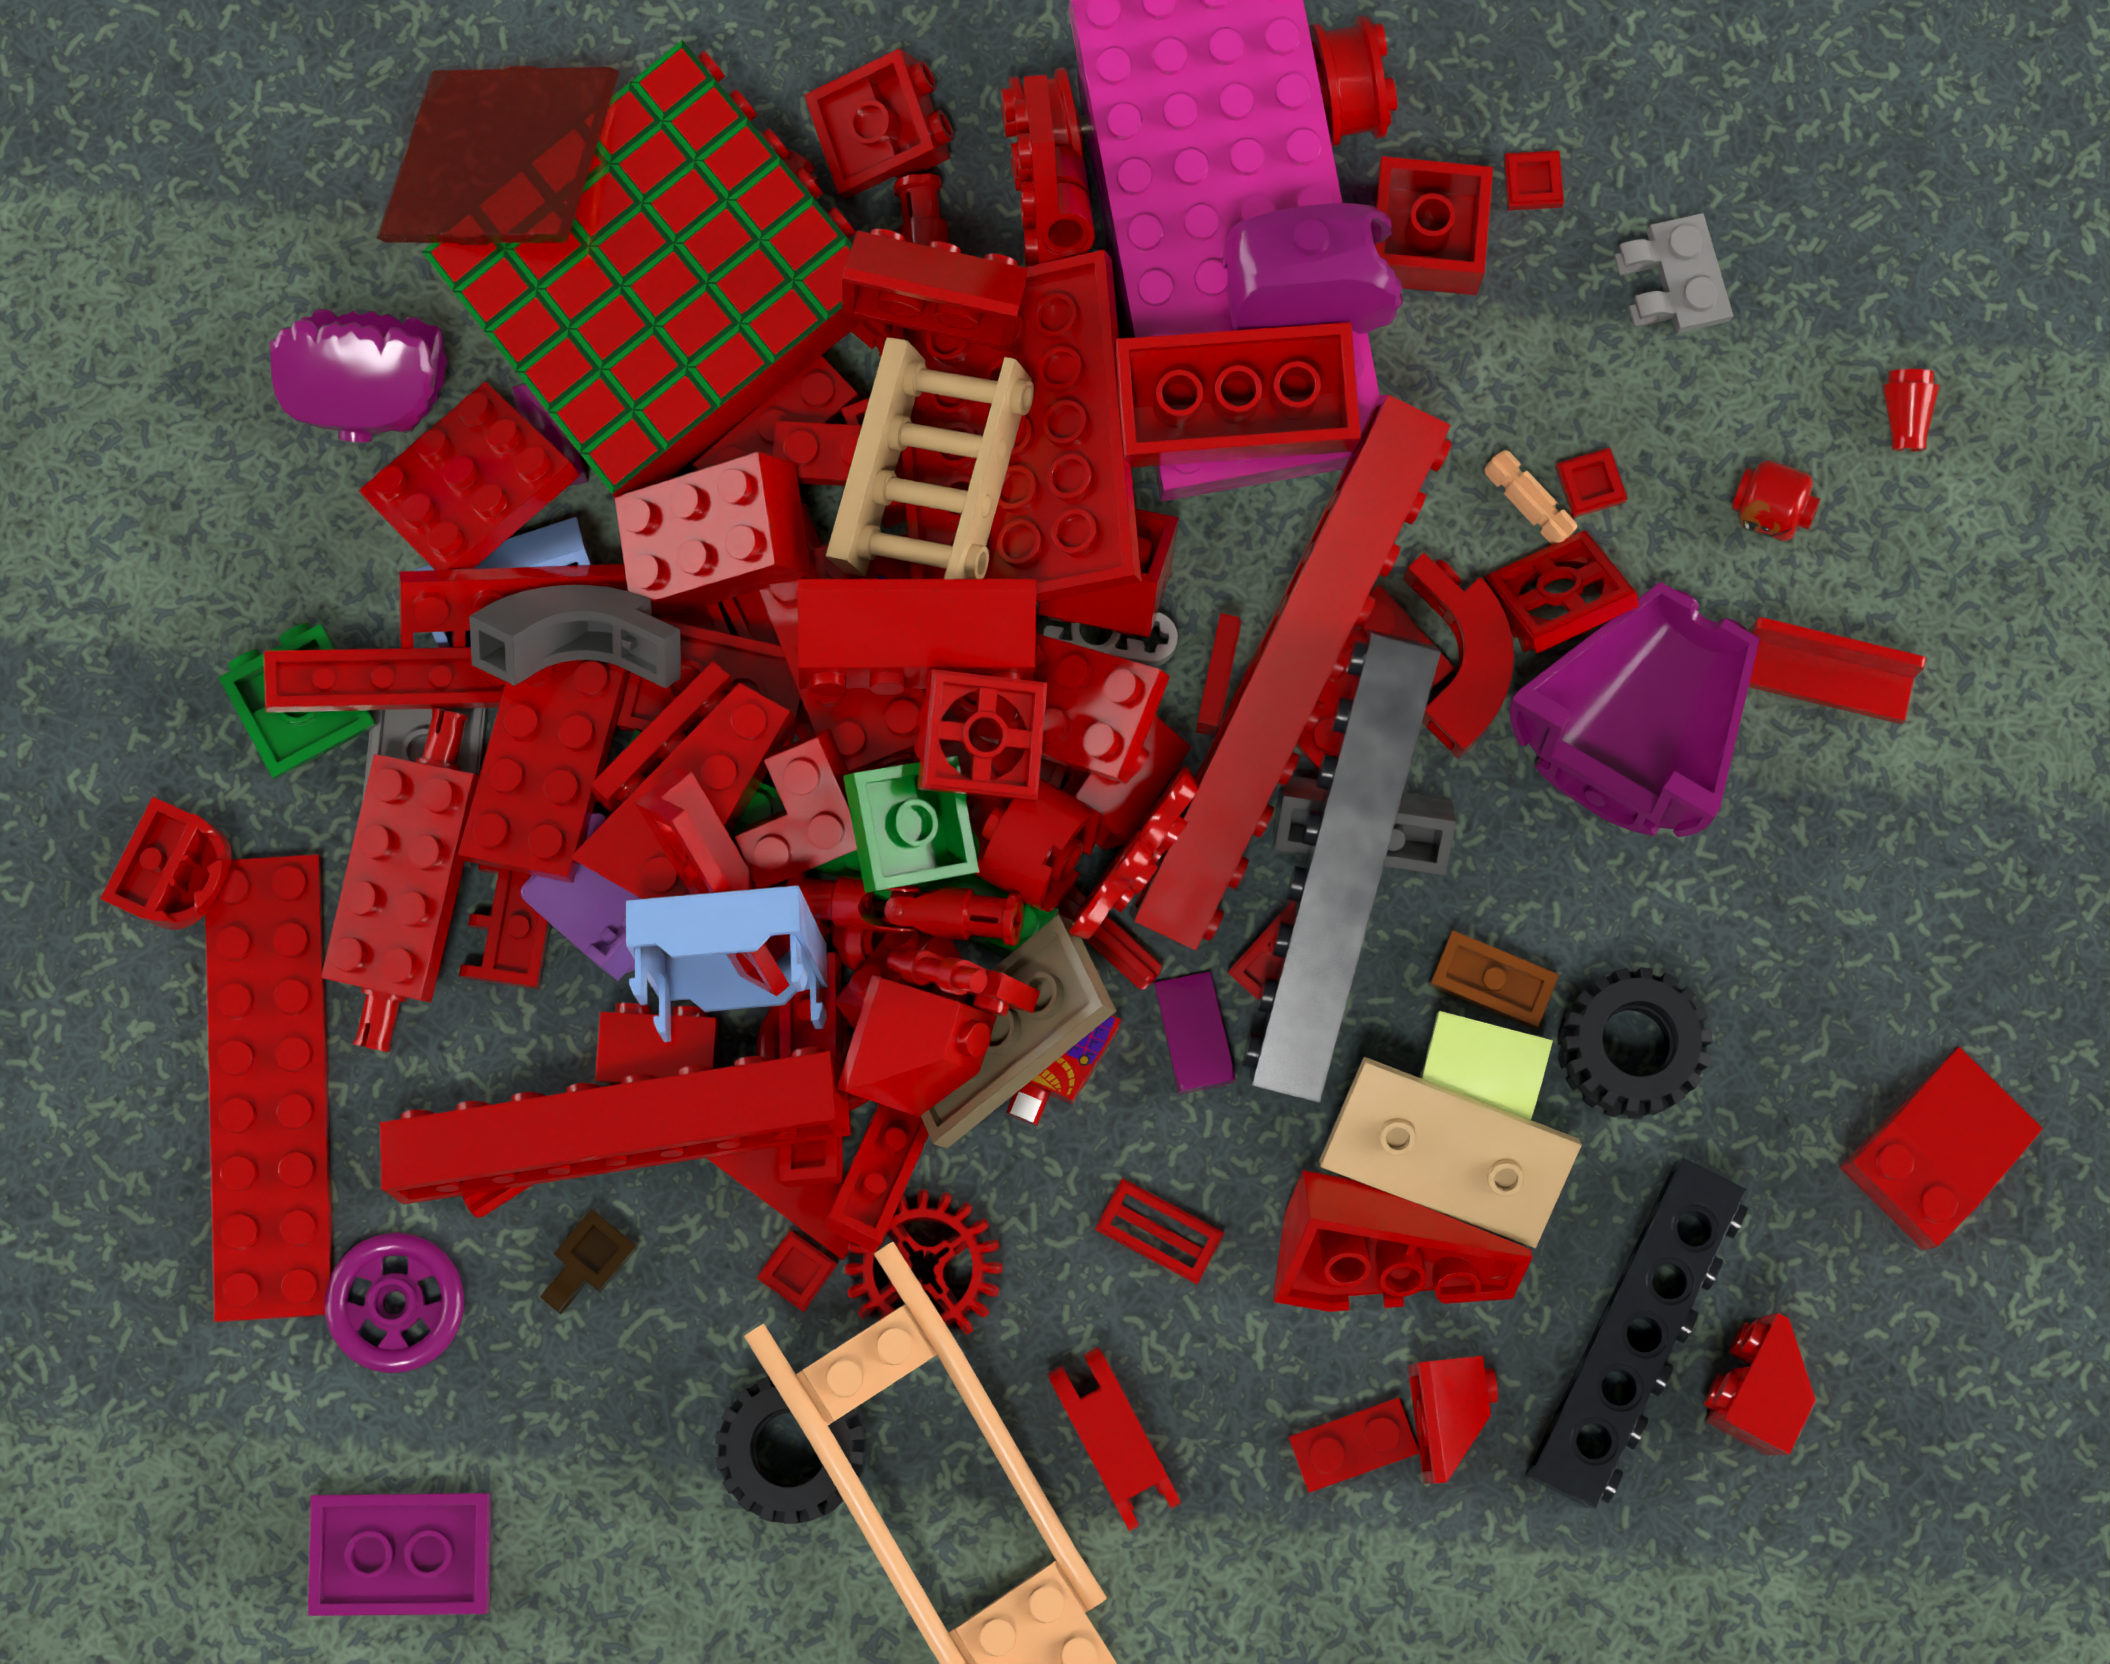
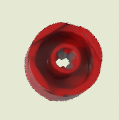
(1038, 845)

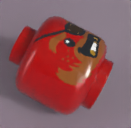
(1775, 500)

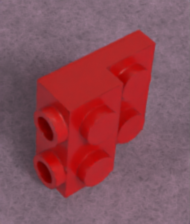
(879, 123)

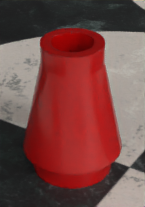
(1910, 407)

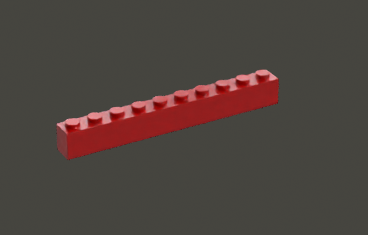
(1291, 669)

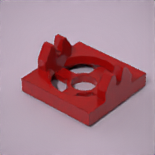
(1554, 564)
(934, 769)

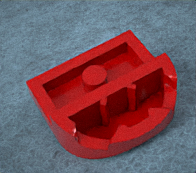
(170, 868)

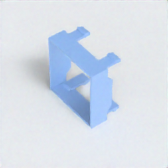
(705, 928)

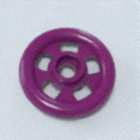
(441, 1317)

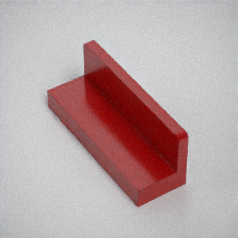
(1833, 670)

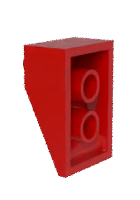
(1942, 1150)

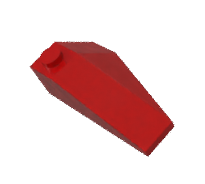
(1364, 1241)

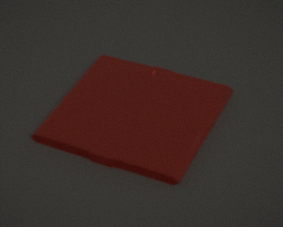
(498, 156)

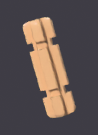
(1530, 497)

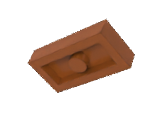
(1494, 980)

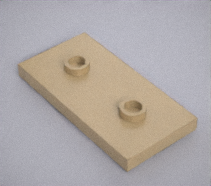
(1449, 1152)

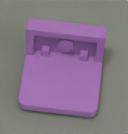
(586, 912)

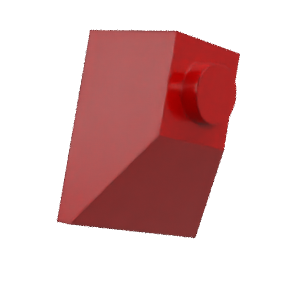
(913, 1047)
(1449, 1411)

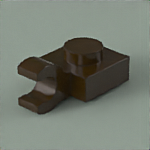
(591, 1256)

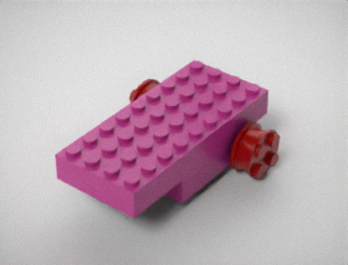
(1199, 126)

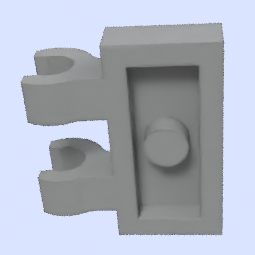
(1688, 272)

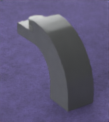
(574, 623)

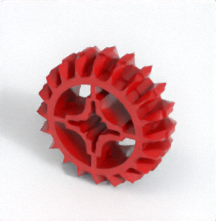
(965, 1238)

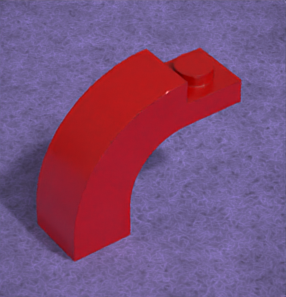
(1485, 649)

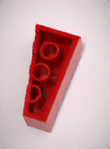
(728, 763)

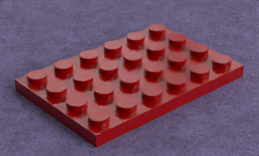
(1066, 486)

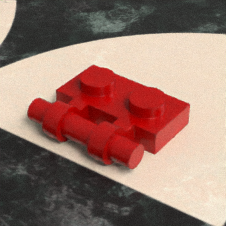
(961, 979)

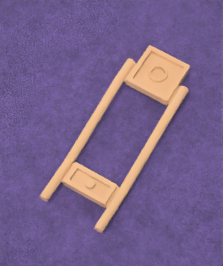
(1036, 1619)

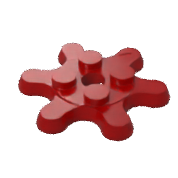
(1137, 858)

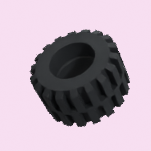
(1673, 1013)
(748, 1480)

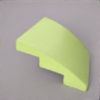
(1487, 1062)

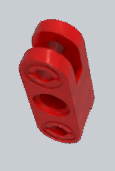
(1113, 1437)

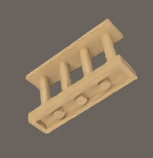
(890, 430)

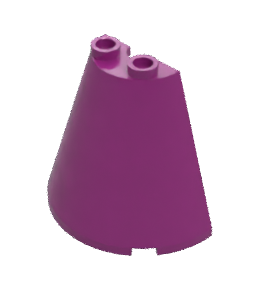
(1643, 715)

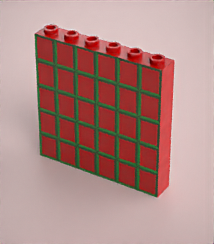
(682, 286)

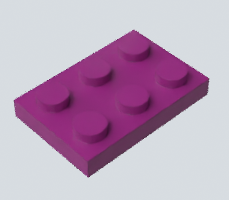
(399, 1554)

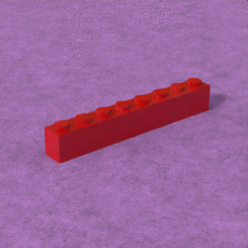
(614, 1126)

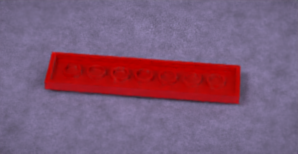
(269, 1091)

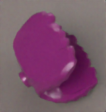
(1311, 269)
(358, 372)

